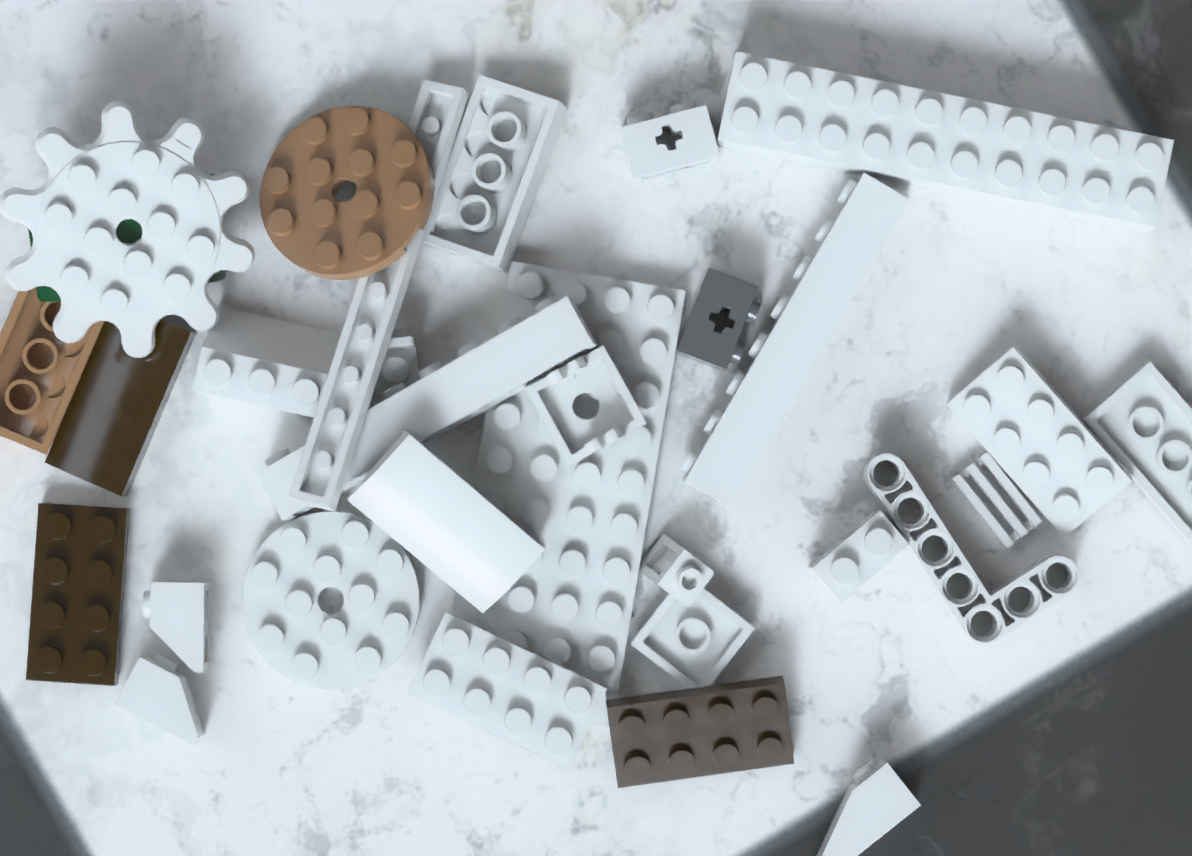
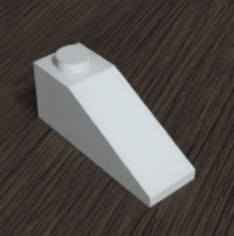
(868, 810)

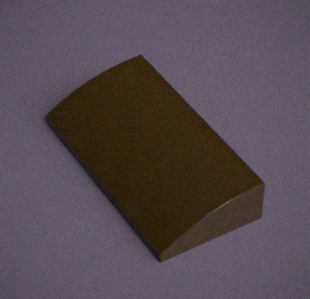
(118, 407)

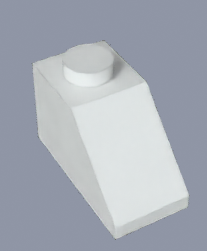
(181, 619)
(162, 697)

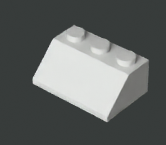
(265, 362)

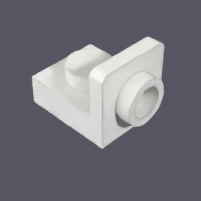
(400, 362)
(676, 570)

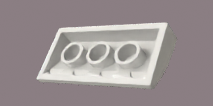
(494, 172)
(445, 522)

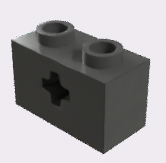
(719, 293)

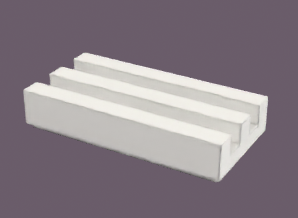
(1019, 528)

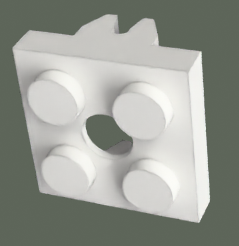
(587, 374)

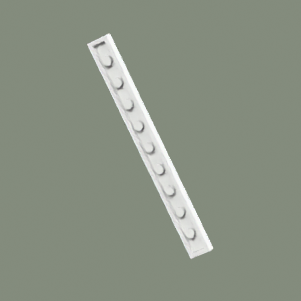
(371, 325)

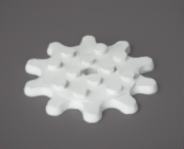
(118, 180)

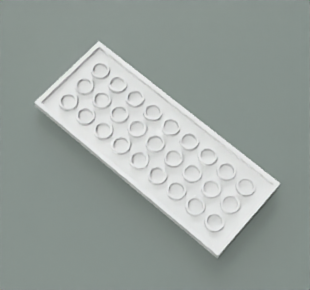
(587, 515)

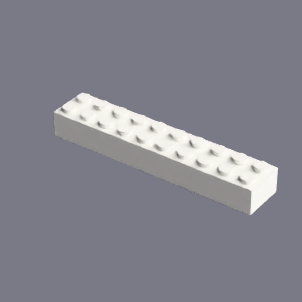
(945, 142)

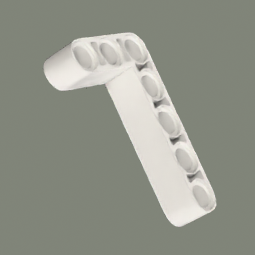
(953, 561)

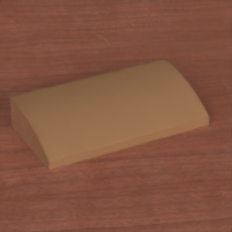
(37, 371)

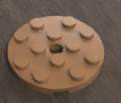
(371, 228)

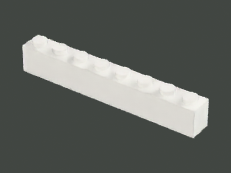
(796, 339)
(451, 393)

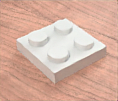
(692, 640)

